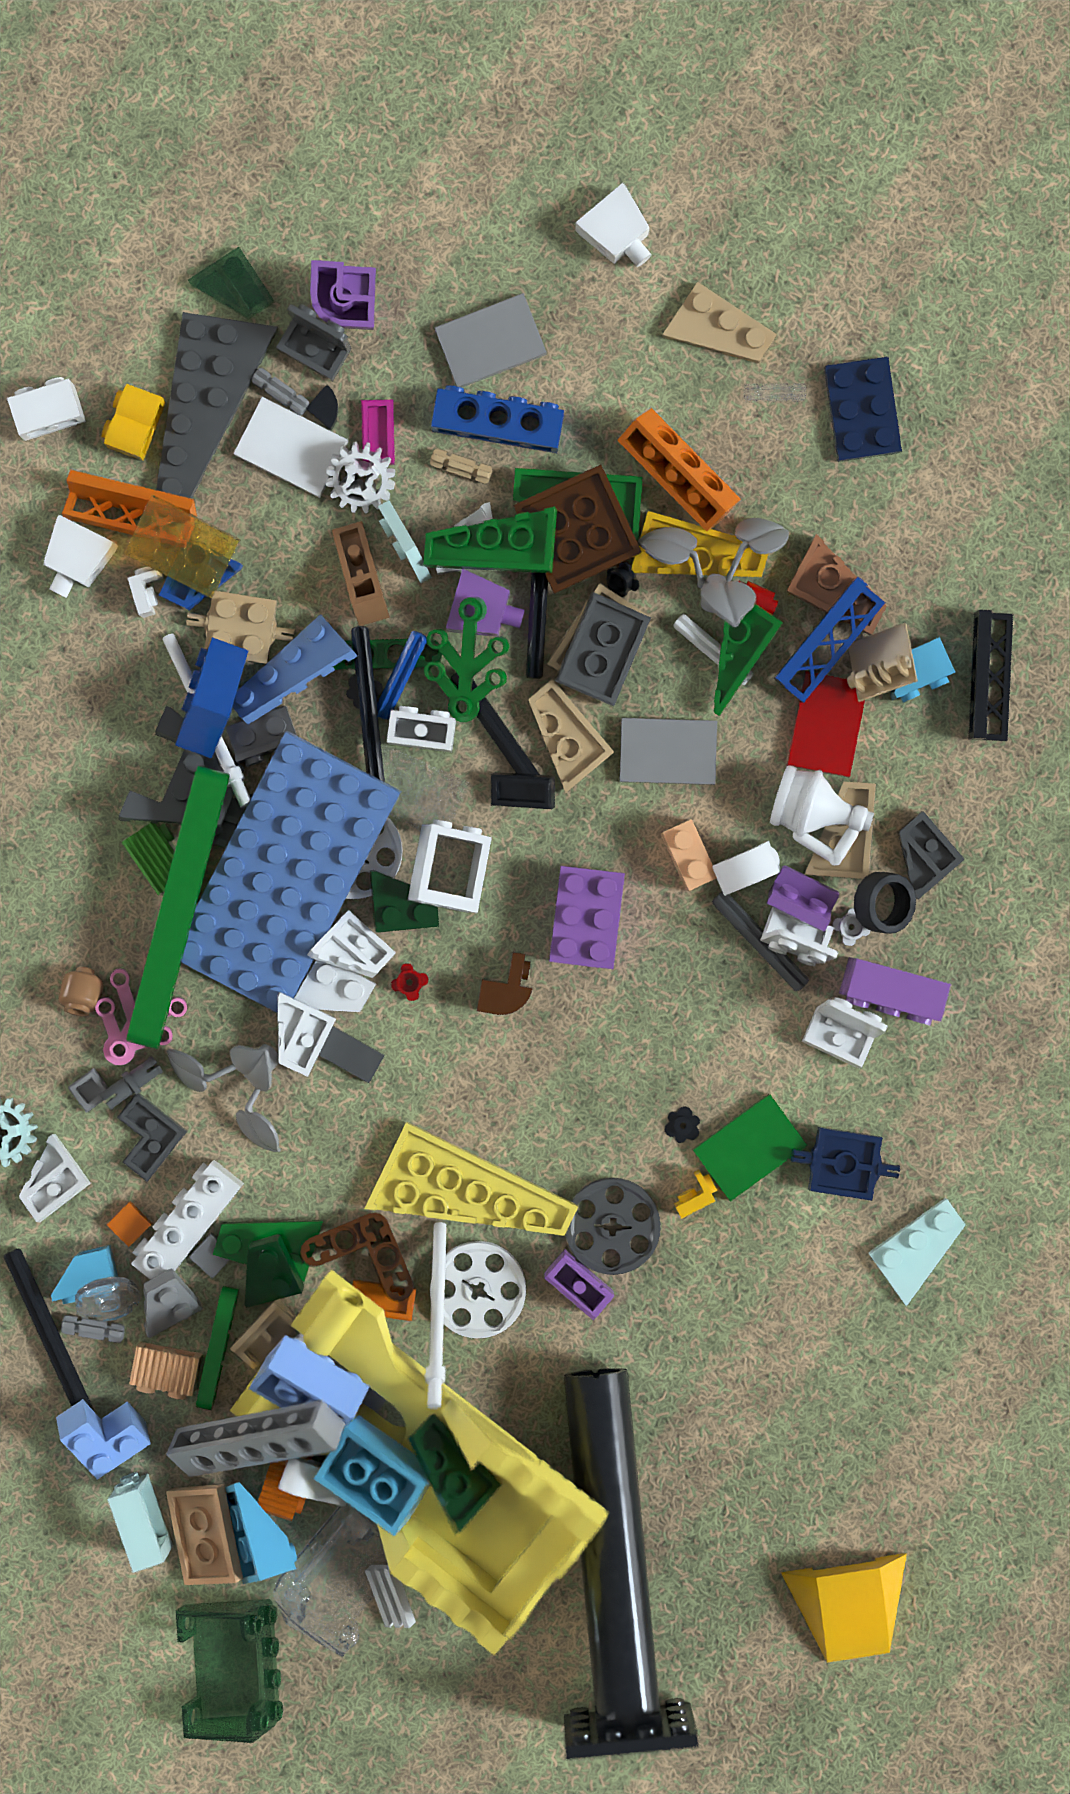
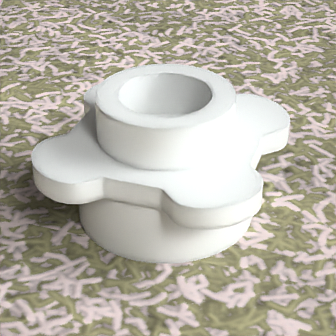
(842, 925)

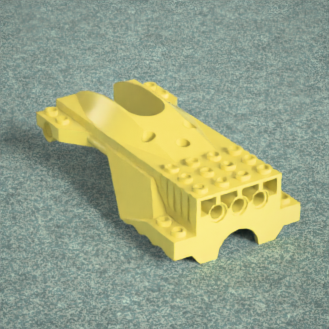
(516, 1541)

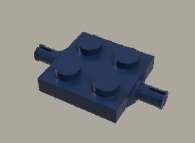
(845, 1163)

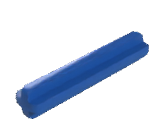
(400, 674)

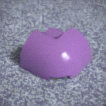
(343, 294)

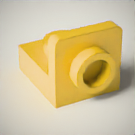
(692, 1201)

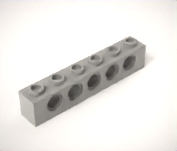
(256, 1438)

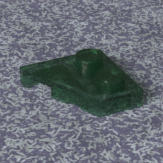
(234, 284)

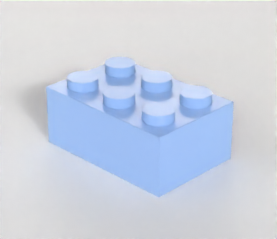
(300, 1376)

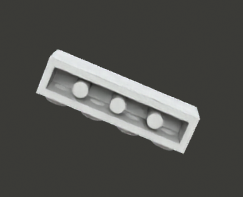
(188, 1221)

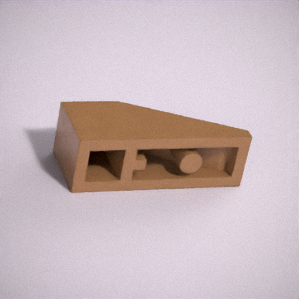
(360, 574)

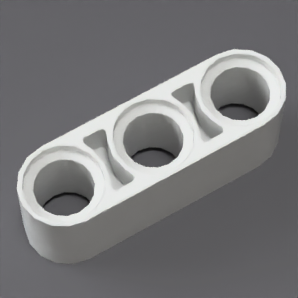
(300, 1481)

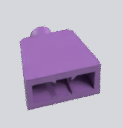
(495, 599)

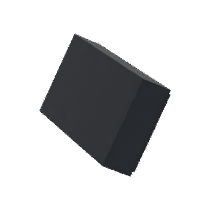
(522, 790)

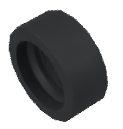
(903, 906)

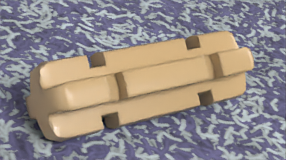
(461, 466)

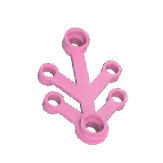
(114, 1035)

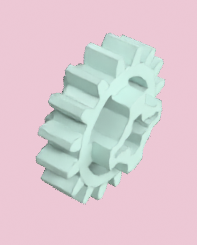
(15, 1129)

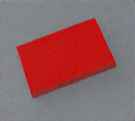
(826, 727)

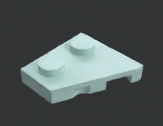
(404, 545)

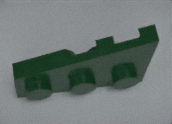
(455, 1484)

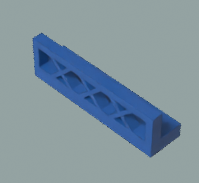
(821, 631)

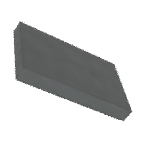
(602, 649)

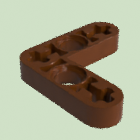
(361, 1240)

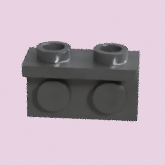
(260, 736)

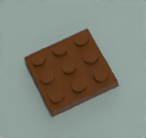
(589, 528)

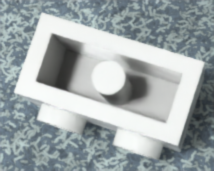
(46, 408)
(421, 730)

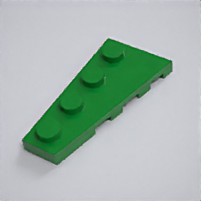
(504, 544)

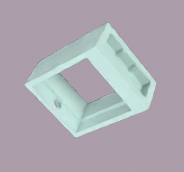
(140, 1521)

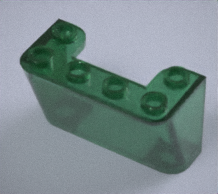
(233, 1669)

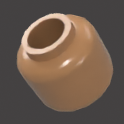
(80, 991)

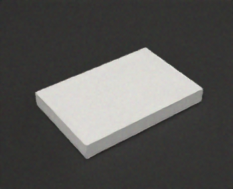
(289, 447)

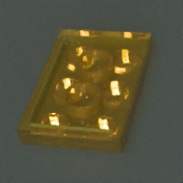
(182, 546)

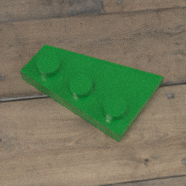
(236, 1237)

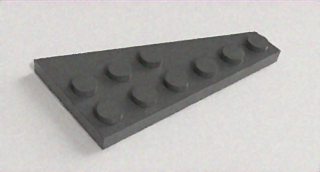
(207, 388)

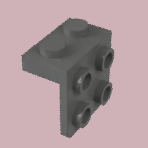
(314, 343)

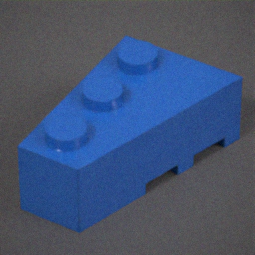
(211, 697)

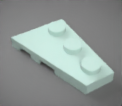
(917, 1248)

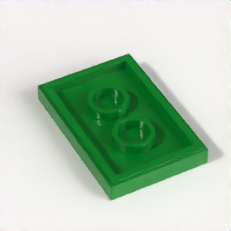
(749, 1147)

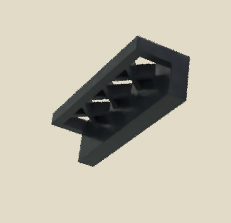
(980, 676)

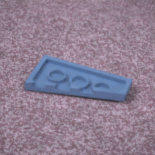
(300, 661)

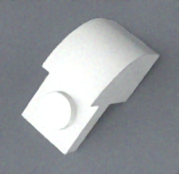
(747, 868)

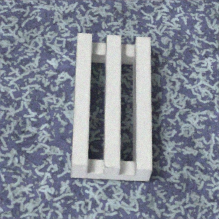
(390, 1597)

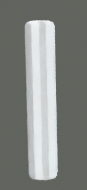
(701, 640)

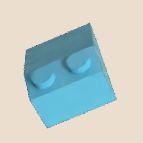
(259, 1541)

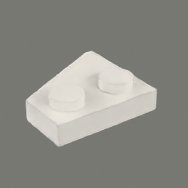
(334, 988)

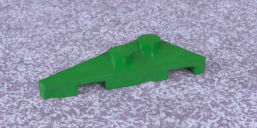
(741, 651)

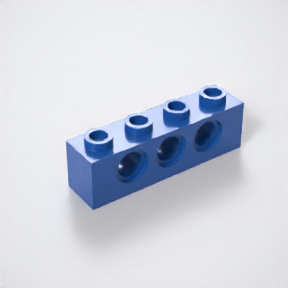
(543, 438)

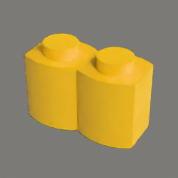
(133, 421)

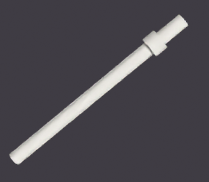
(236, 776)
(435, 1371)

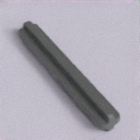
(752, 933)

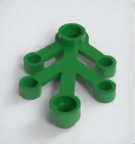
(465, 664)

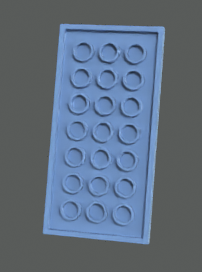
(286, 871)

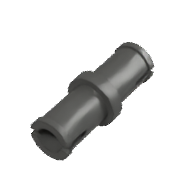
(131, 1082)

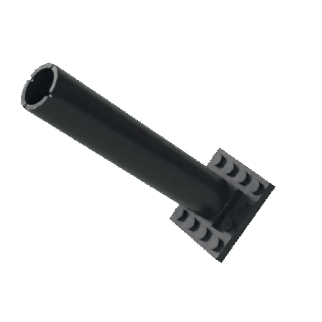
(616, 1584)

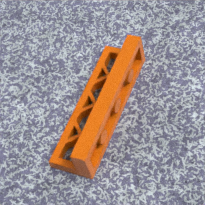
(116, 494)

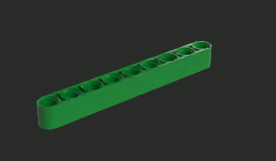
(177, 907)

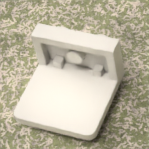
(794, 936)
(843, 1031)

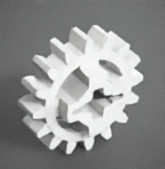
(371, 469)

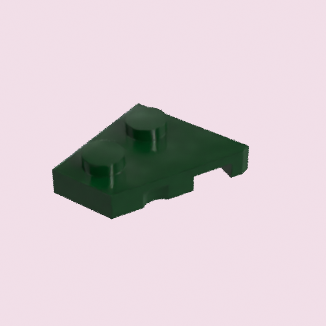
(392, 908)
(270, 1272)

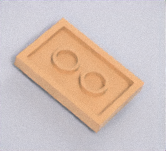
(204, 1535)

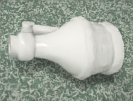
(809, 803)

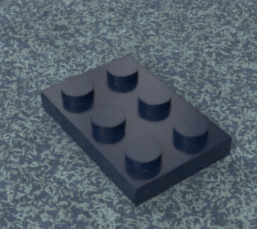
(863, 409)

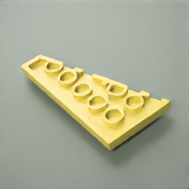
(451, 1184)

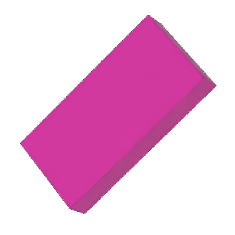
(378, 427)

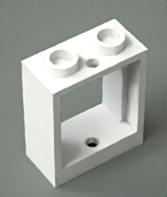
(423, 863)

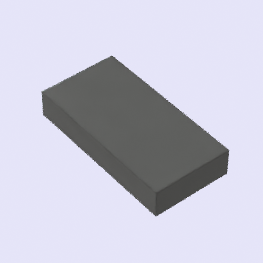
(351, 1054)

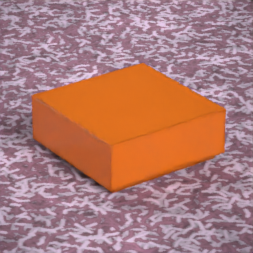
(129, 1224)

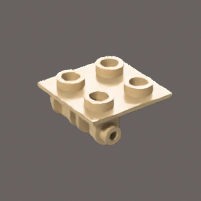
(881, 663)

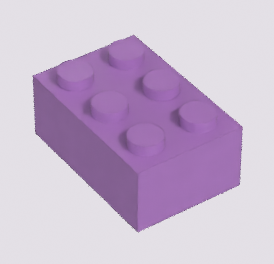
(586, 917)
(894, 991)

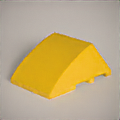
(850, 1605)

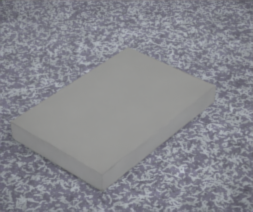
(490, 341)
(668, 751)

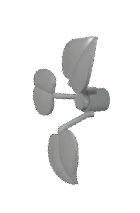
(718, 594)
(254, 1065)

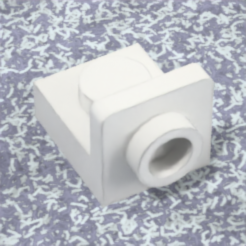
(144, 597)

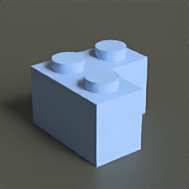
(104, 1441)

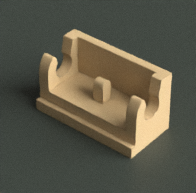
(264, 1334)

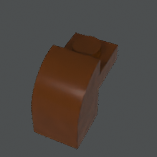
(504, 997)

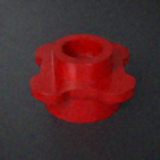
(400, 983)

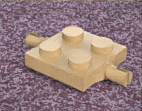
(243, 623)

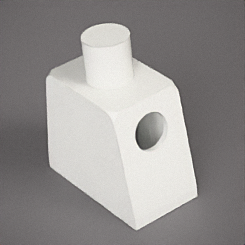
(616, 227)
(76, 555)

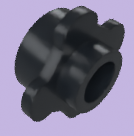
(622, 579)

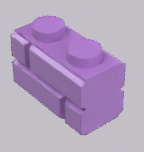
(579, 1284)

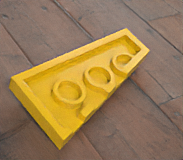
(714, 550)

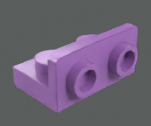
(802, 897)

